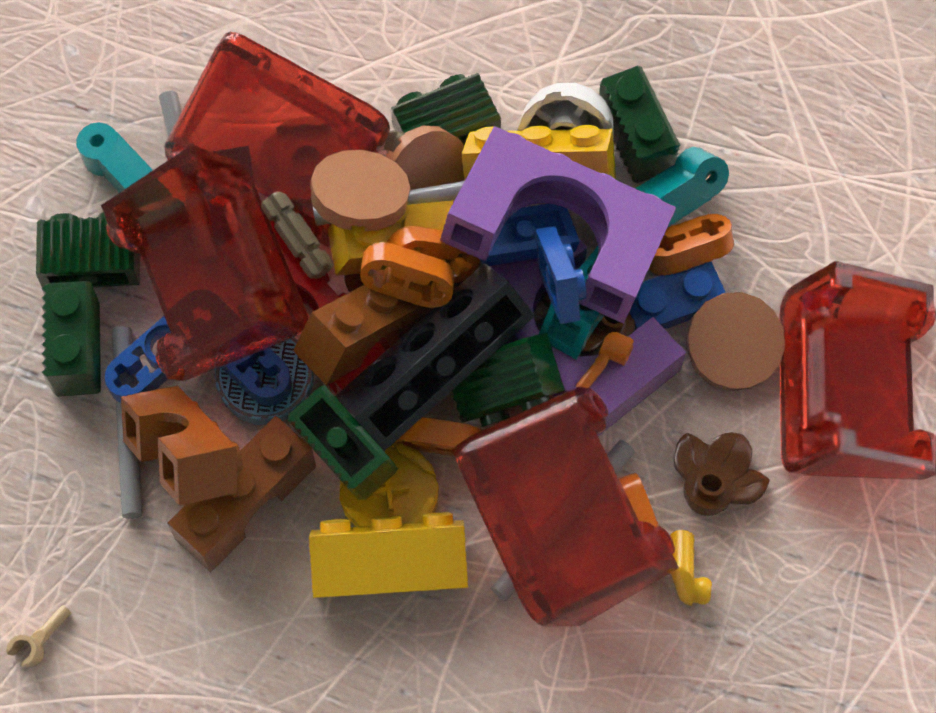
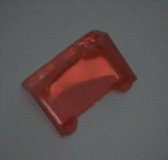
(274, 121)
(208, 261)
(851, 375)
(562, 511)

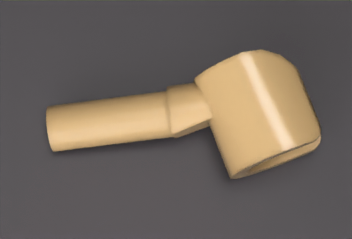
(38, 638)

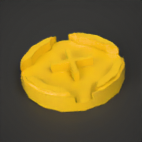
(406, 494)

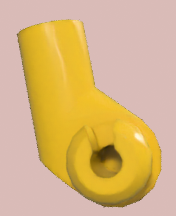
(688, 588)

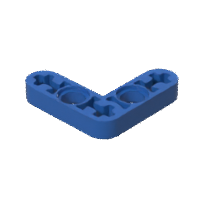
(129, 362)

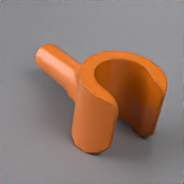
(614, 348)

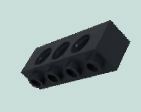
(435, 356)

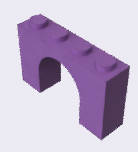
(520, 174)
(650, 365)

